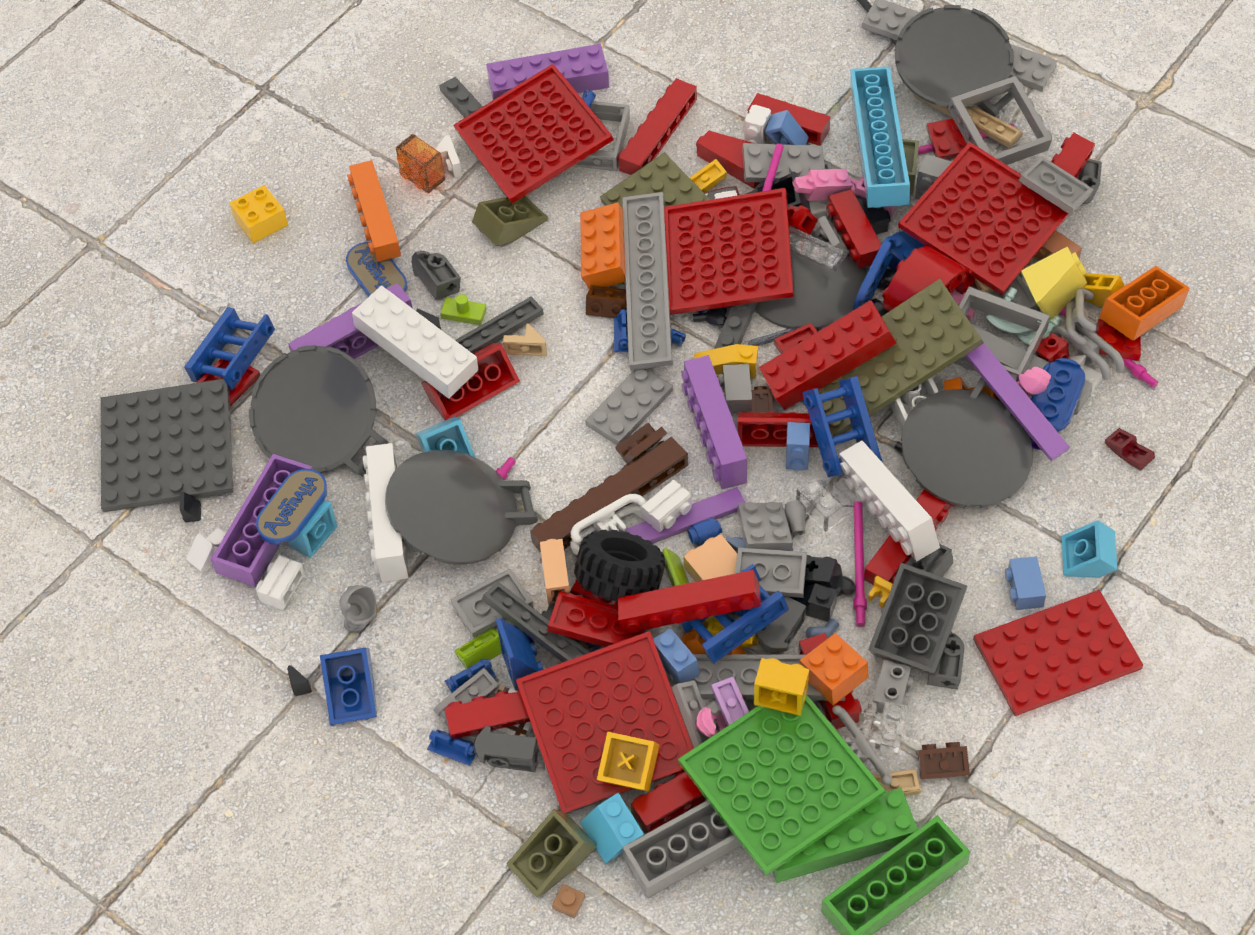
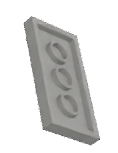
(793, 158)
(629, 405)

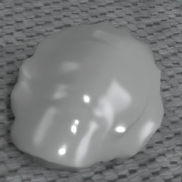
(358, 607)

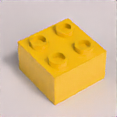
(258, 214)
(781, 686)
(628, 761)

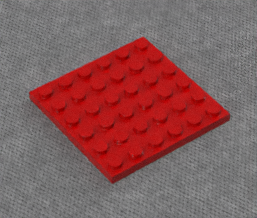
(533, 133)
(983, 218)
(728, 251)
(598, 693)

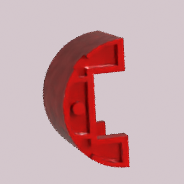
(921, 270)

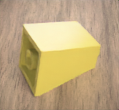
(1055, 280)

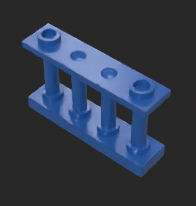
(217, 339)
(855, 410)
(741, 629)

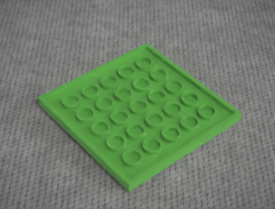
(780, 781)

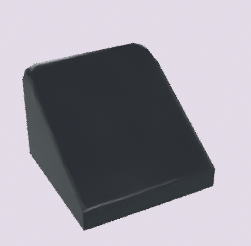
(190, 508)
(298, 682)

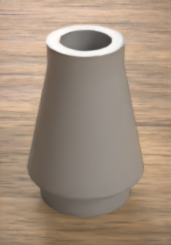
(795, 515)

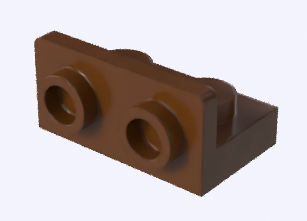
(605, 301)
(639, 442)
(943, 761)

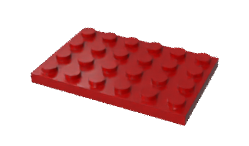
(1057, 652)

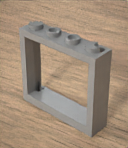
(971, 134)
(608, 159)
(1010, 312)

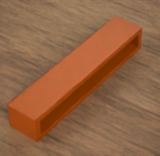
(374, 211)

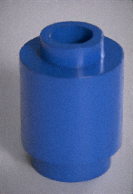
(703, 531)

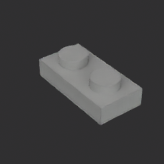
(829, 232)

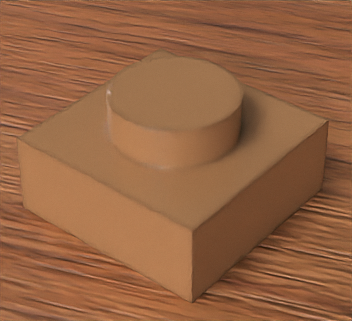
(568, 901)

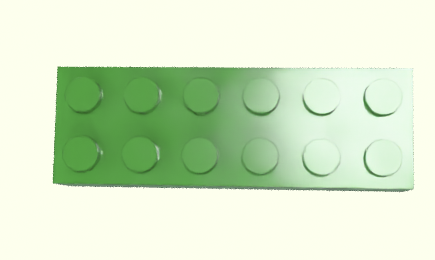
(863, 835)
(896, 880)

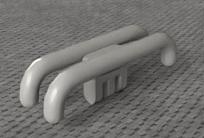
(1077, 313)
(1091, 350)
(861, 746)

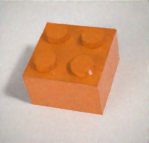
(835, 668)

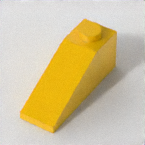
(1102, 286)
(732, 355)

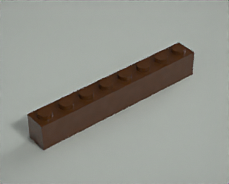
(635, 478)

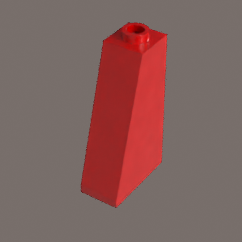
(726, 151)

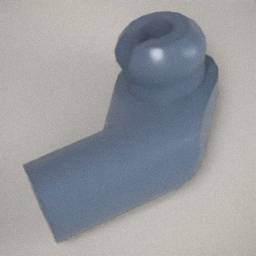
(829, 629)

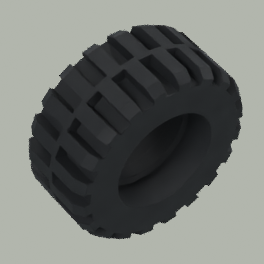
(618, 564)

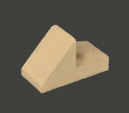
(530, 344)

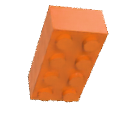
(602, 246)
(1144, 303)

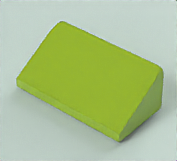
(674, 568)
(482, 647)

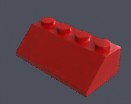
(493, 376)
(770, 428)

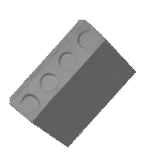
(917, 619)

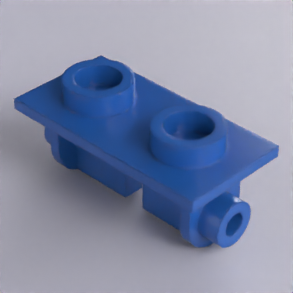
(621, 332)
(459, 679)
(458, 749)

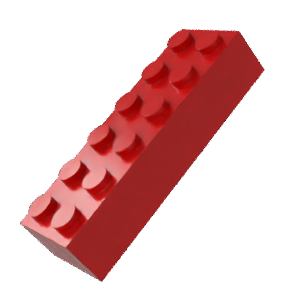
(827, 354)

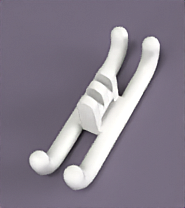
(606, 519)

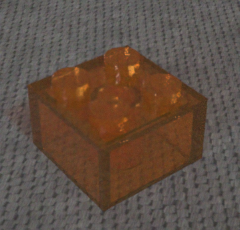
(420, 163)

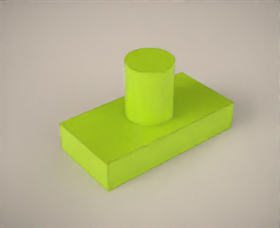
(463, 310)

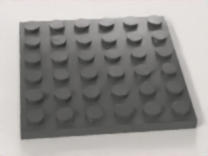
(165, 445)

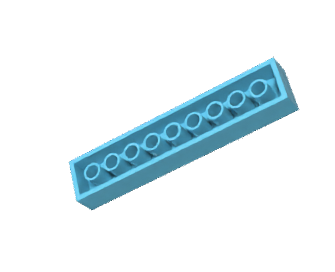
(879, 137)

